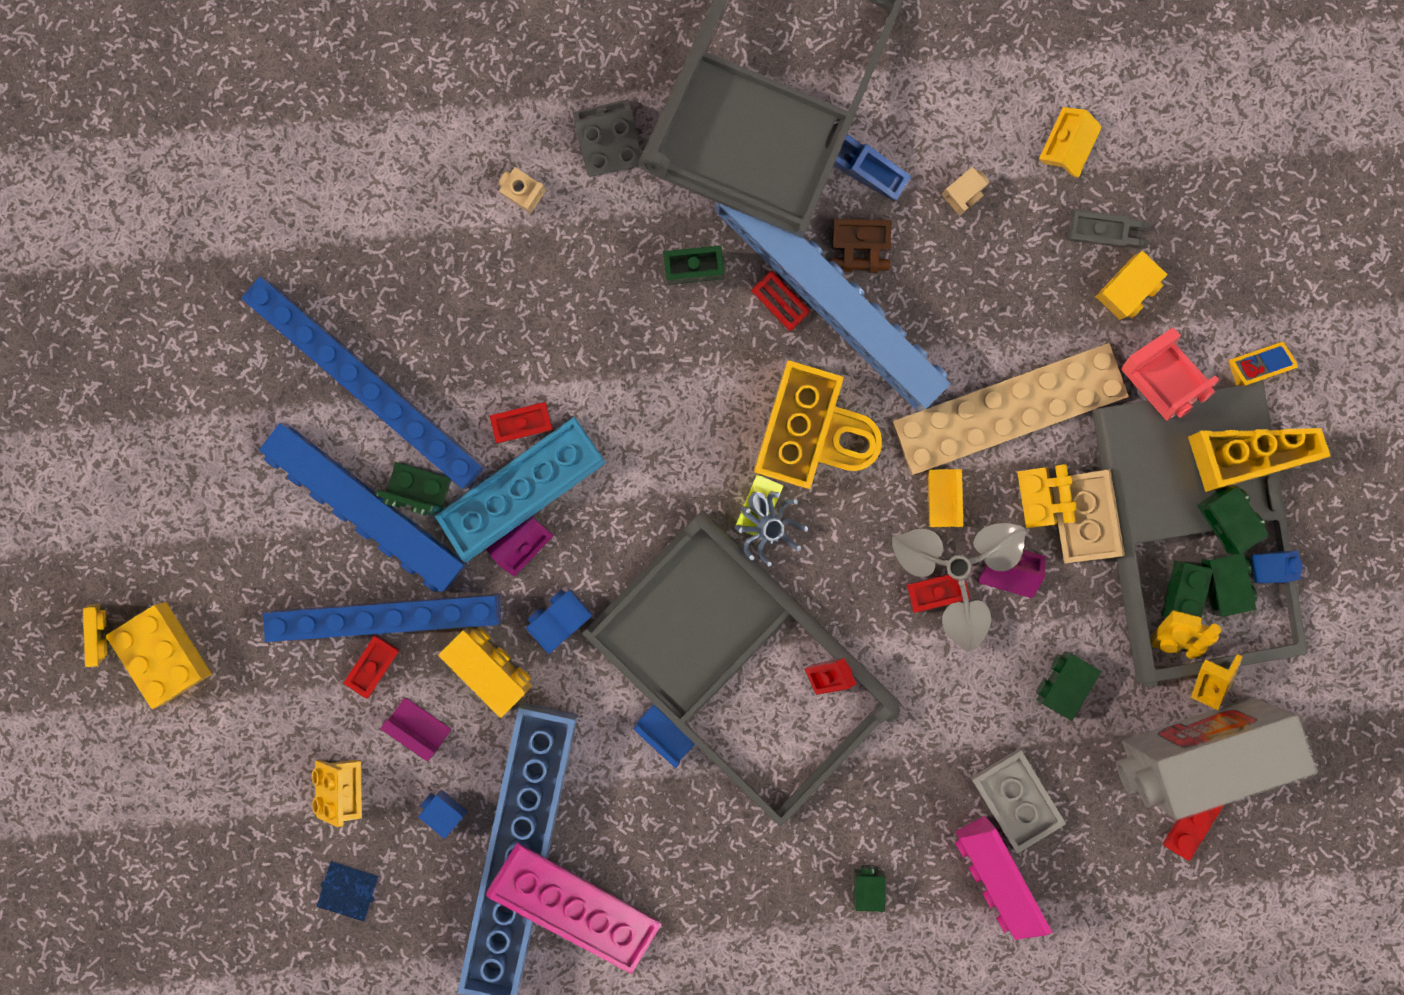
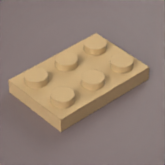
(1097, 523)

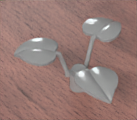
(999, 546)

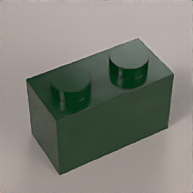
(693, 265)
(1233, 519)
(1230, 584)
(1187, 589)
(1067, 685)

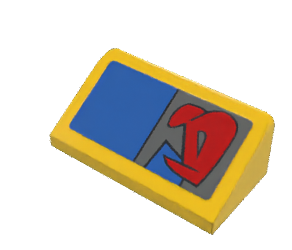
(1262, 364)

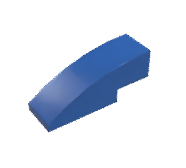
(871, 168)

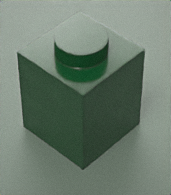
(869, 889)

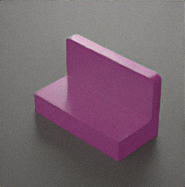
(519, 545)
(1022, 579)
(416, 729)

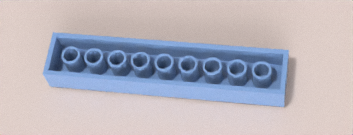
(843, 308)
(526, 816)

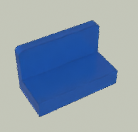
(663, 735)

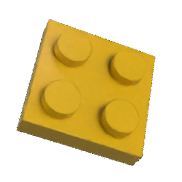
(94, 646)

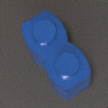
(559, 620)

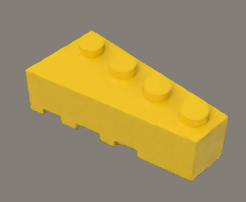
(1243, 455)

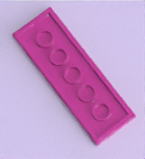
(573, 908)

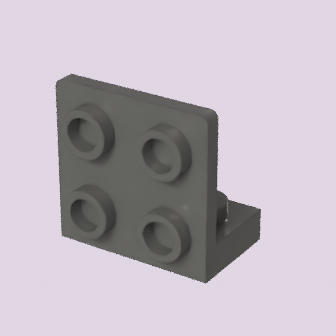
(607, 138)

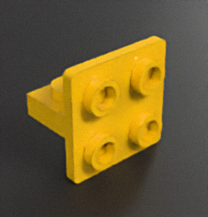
(337, 791)

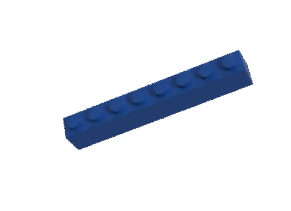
(360, 505)
(382, 617)

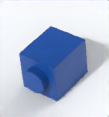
(1276, 566)
(441, 813)

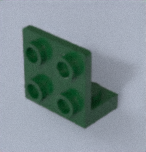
(416, 488)

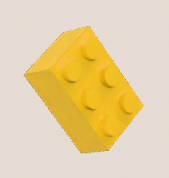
(158, 655)
(486, 669)

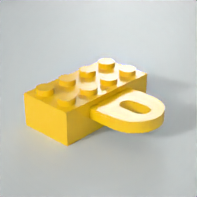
(808, 426)

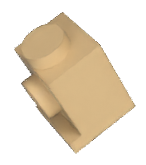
(966, 190)
(528, 197)

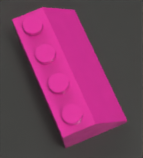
(1001, 879)

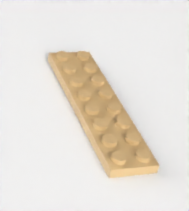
(1010, 409)

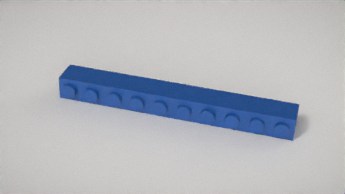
(363, 382)

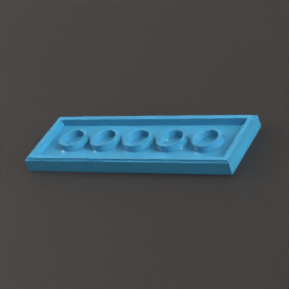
(520, 489)

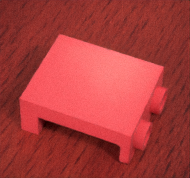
(1168, 376)

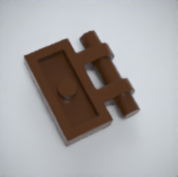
(862, 235)

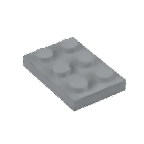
(1018, 800)

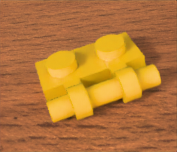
(1038, 496)
(1184, 632)

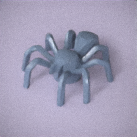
(769, 526)

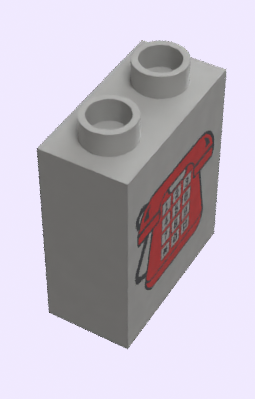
(1216, 758)

